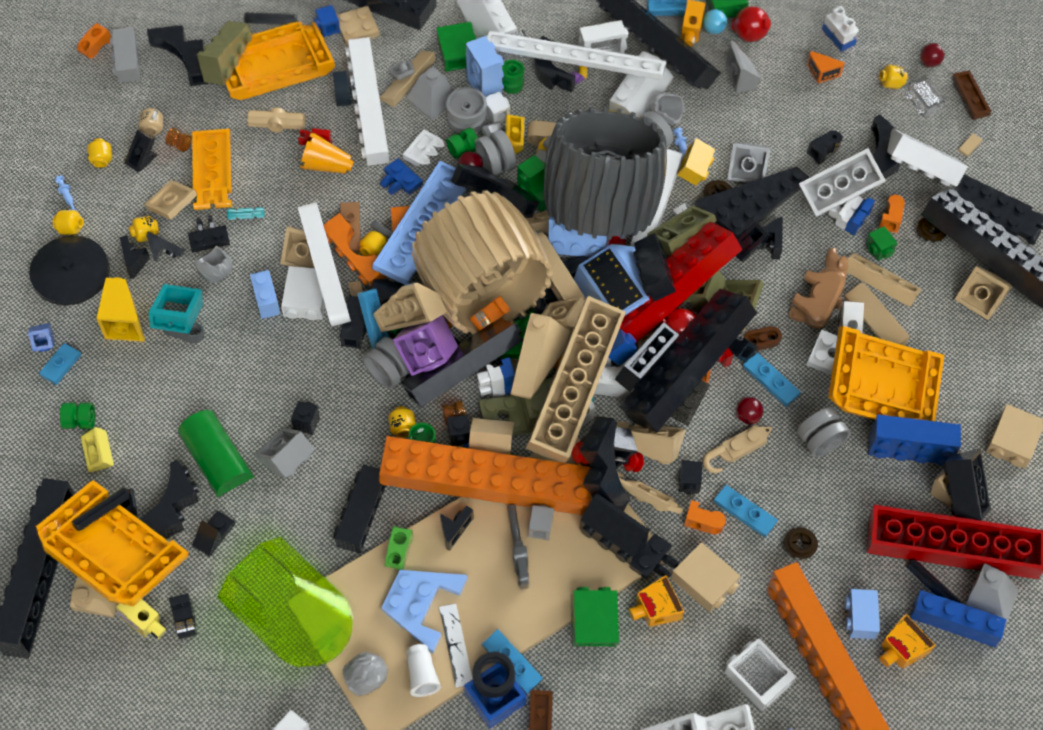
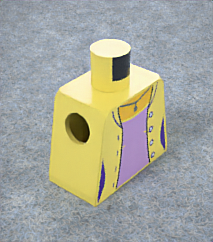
(134, 615)

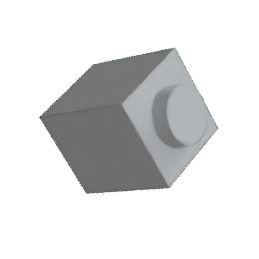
(541, 522)

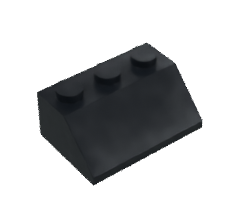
(967, 485)
(613, 529)

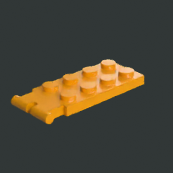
(212, 168)

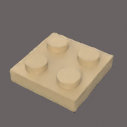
(357, 24)
(170, 199)

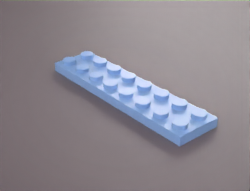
(396, 256)

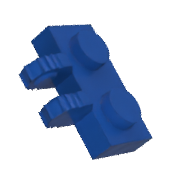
(402, 177)

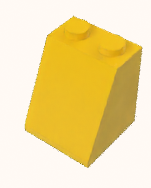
(118, 313)

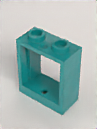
(181, 321)

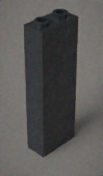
(467, 359)

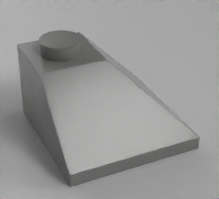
(741, 70)
(430, 93)
(748, 162)
(993, 592)

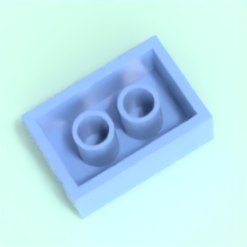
(484, 66)
(572, 244)

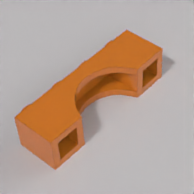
(340, 233)

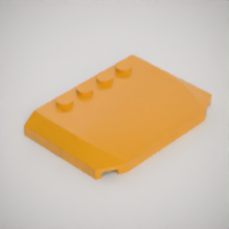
(280, 60)
(884, 377)
(113, 554)

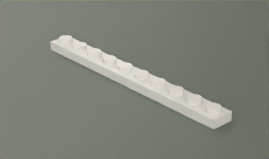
(577, 55)

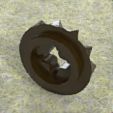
(717, 185)
(923, 229)
(807, 538)

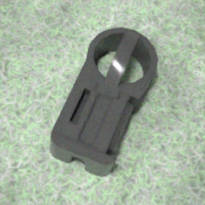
(188, 337)

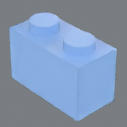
(265, 294)
(862, 614)

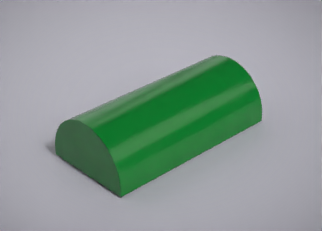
(214, 452)

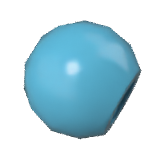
(714, 21)

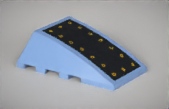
(612, 278)

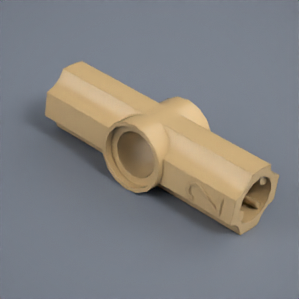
(276, 119)

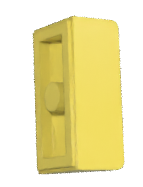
(97, 450)

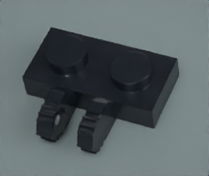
(208, 238)
(651, 556)

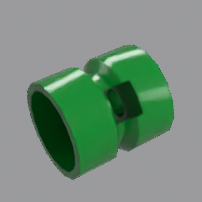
(513, 76)
(461, 143)
(80, 415)
(422, 432)

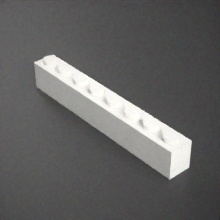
(368, 102)

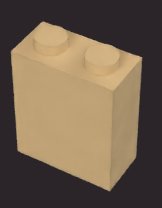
(1015, 436)
(706, 578)

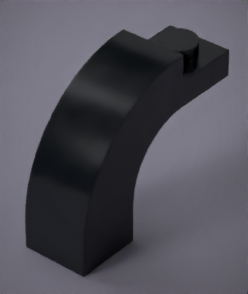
(551, 75)

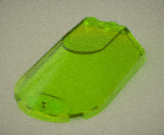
(288, 605)

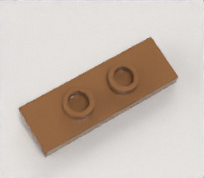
(351, 214)

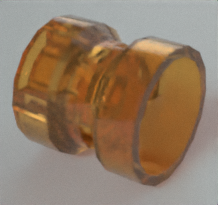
(179, 140)
(453, 410)

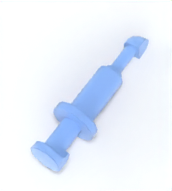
(680, 141)
(64, 190)

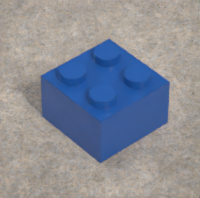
(495, 709)

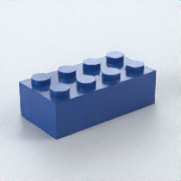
(913, 439)

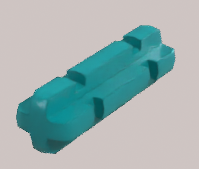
(245, 213)

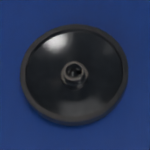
(69, 270)

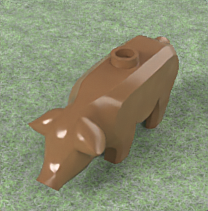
(824, 294)

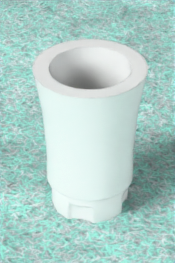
(421, 672)

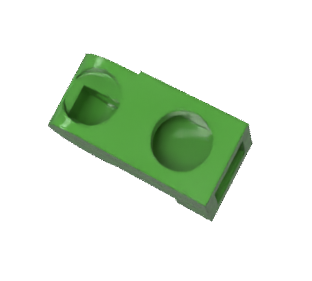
(398, 548)

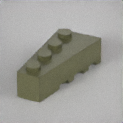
(224, 52)

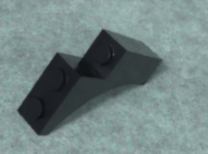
(174, 41)
(882, 130)
(481, 180)
(354, 331)
(599, 453)
(180, 493)

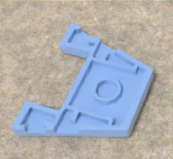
(412, 597)

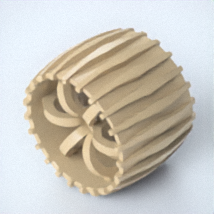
(481, 252)

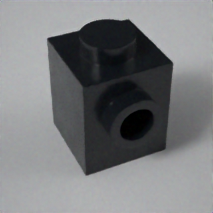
(305, 417)
(458, 430)

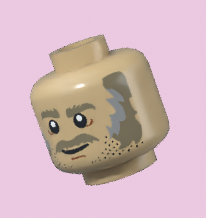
(151, 121)

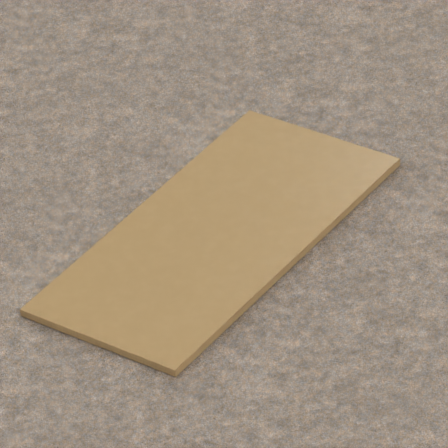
(486, 603)

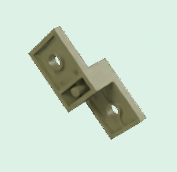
(682, 227)
(748, 288)
(518, 409)

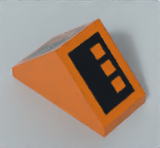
(824, 67)

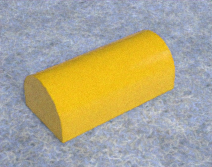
(515, 131)

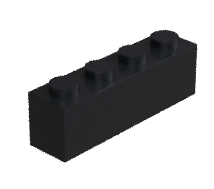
(653, 267)
(646, 357)
(360, 510)

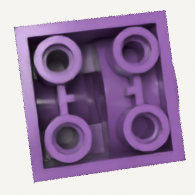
(425, 345)

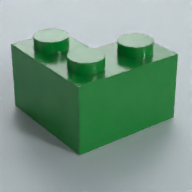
(531, 179)

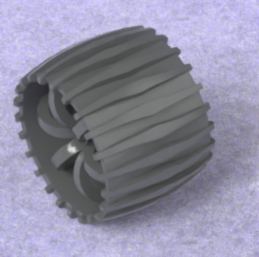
(604, 172)

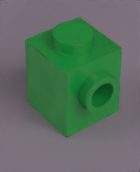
(881, 243)

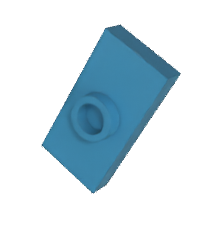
(60, 364)

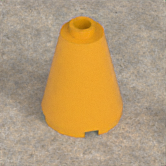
(325, 157)

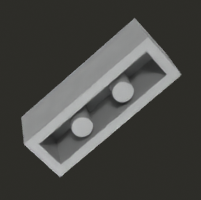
(125, 54)

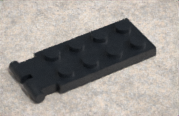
(1002, 209)

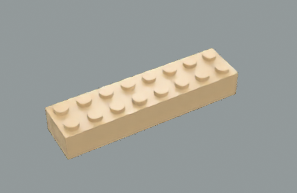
(575, 380)

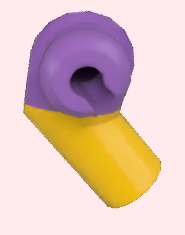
(581, 74)

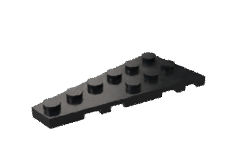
(751, 202)

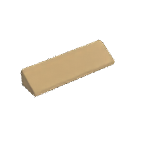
(399, 88)
(882, 279)
(877, 316)

